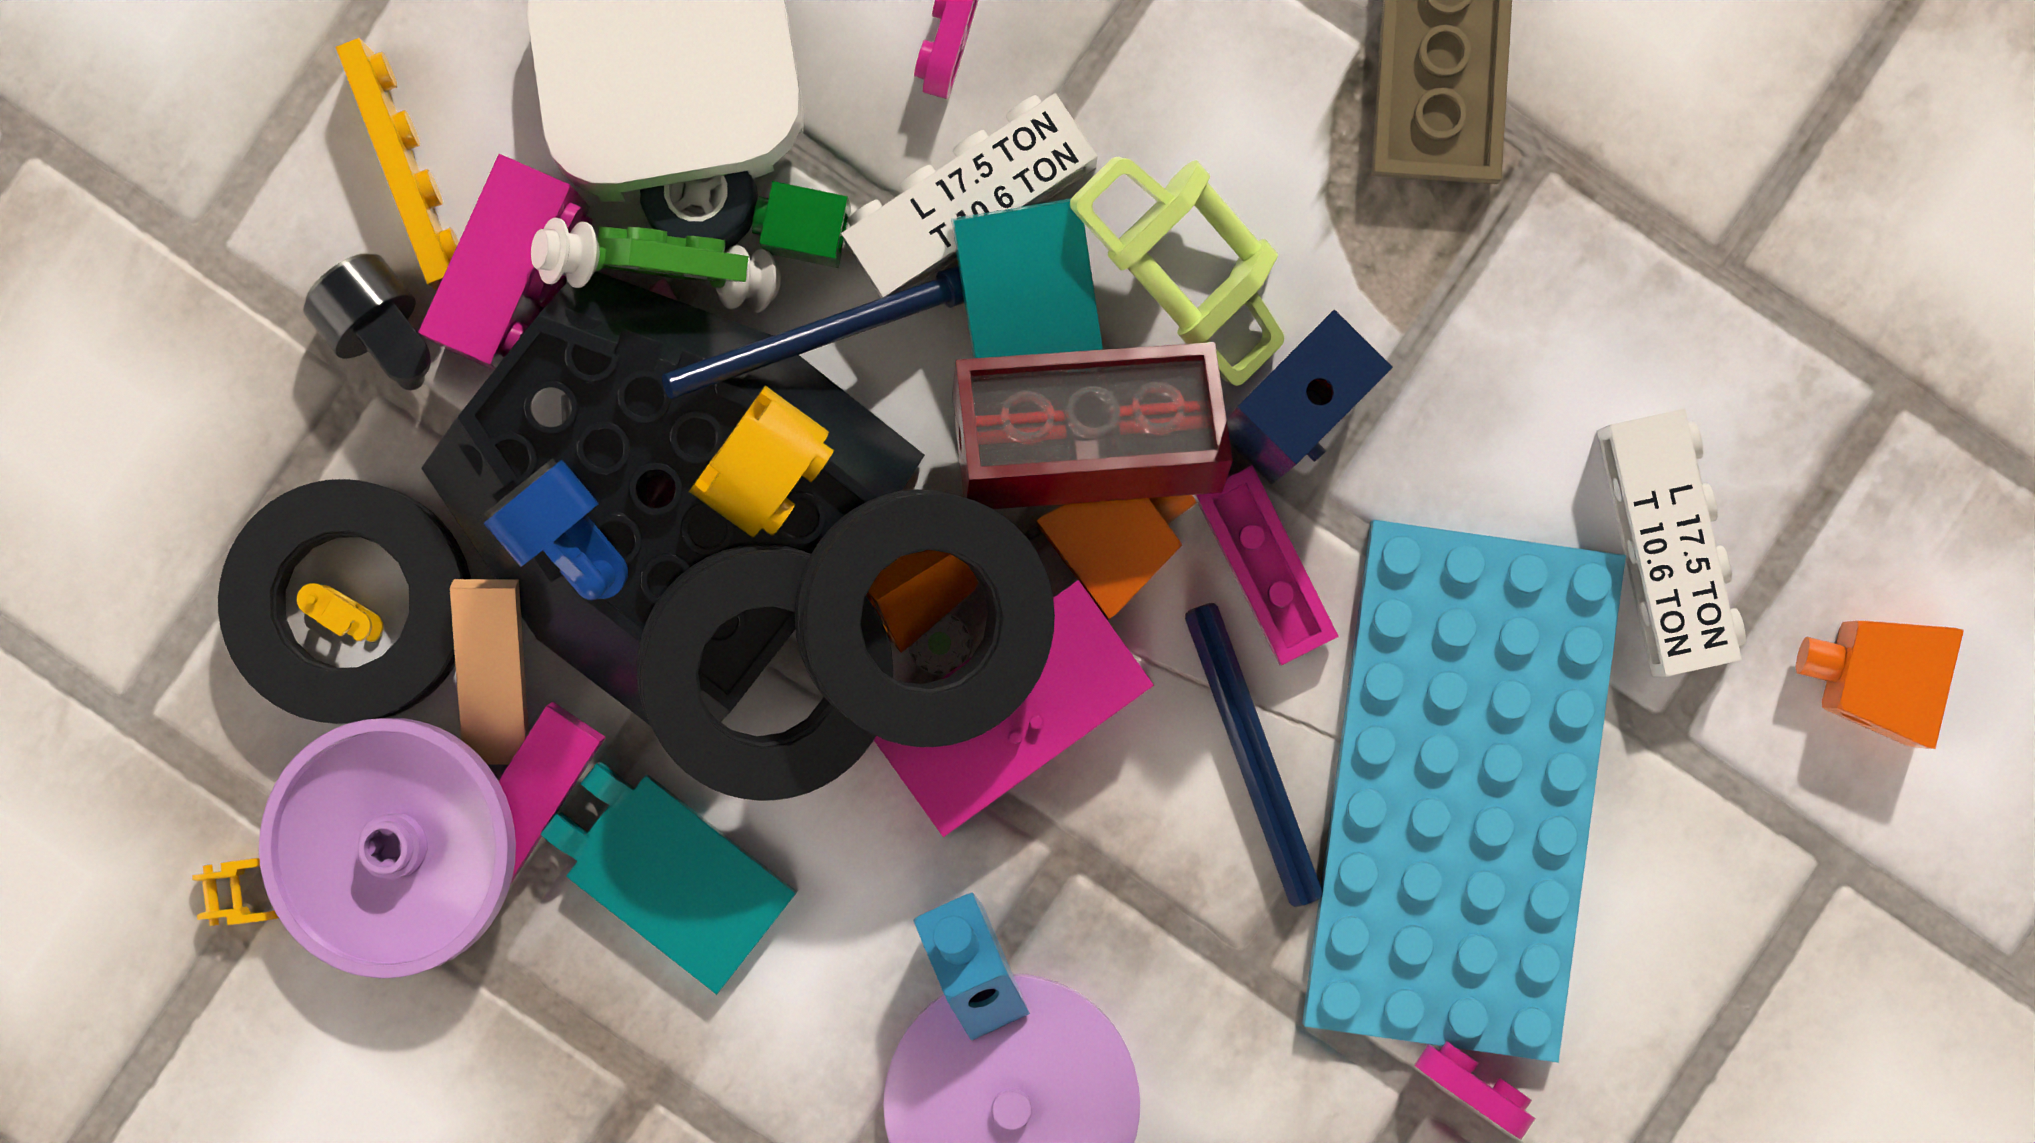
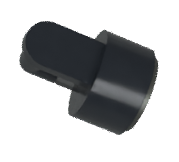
(367, 309)

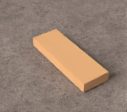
(490, 667)

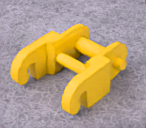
(339, 612)
(238, 913)

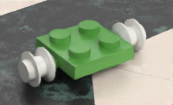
(654, 253)

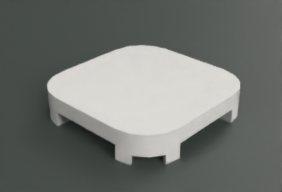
(664, 89)

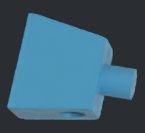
(969, 961)

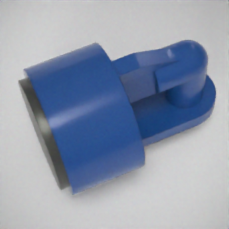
(552, 516)

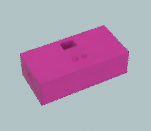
(1080, 687)

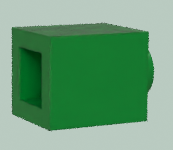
(802, 223)

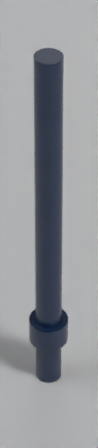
(943, 290)

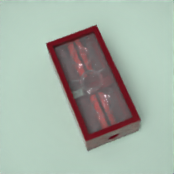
(1091, 425)

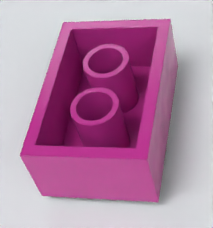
(490, 282)

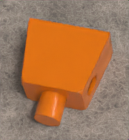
(1115, 544)
(919, 593)
(1886, 676)

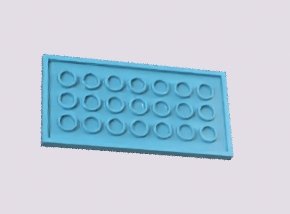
(1464, 791)

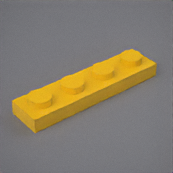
(393, 139)

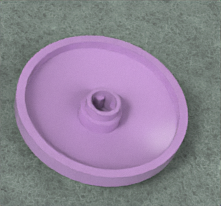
(387, 847)
(1032, 1081)

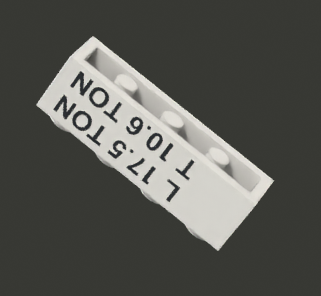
(1009, 169)
(1671, 543)

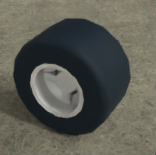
(724, 217)

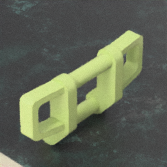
(1131, 250)

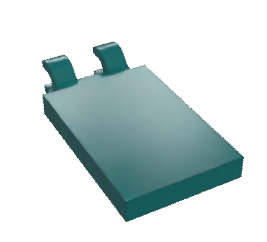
(1027, 281)
(671, 876)

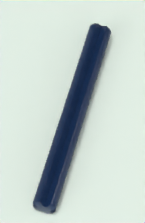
(1253, 755)

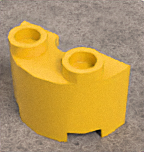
(762, 464)

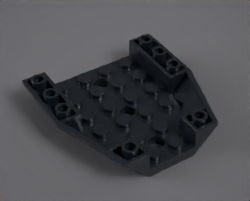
(609, 357)

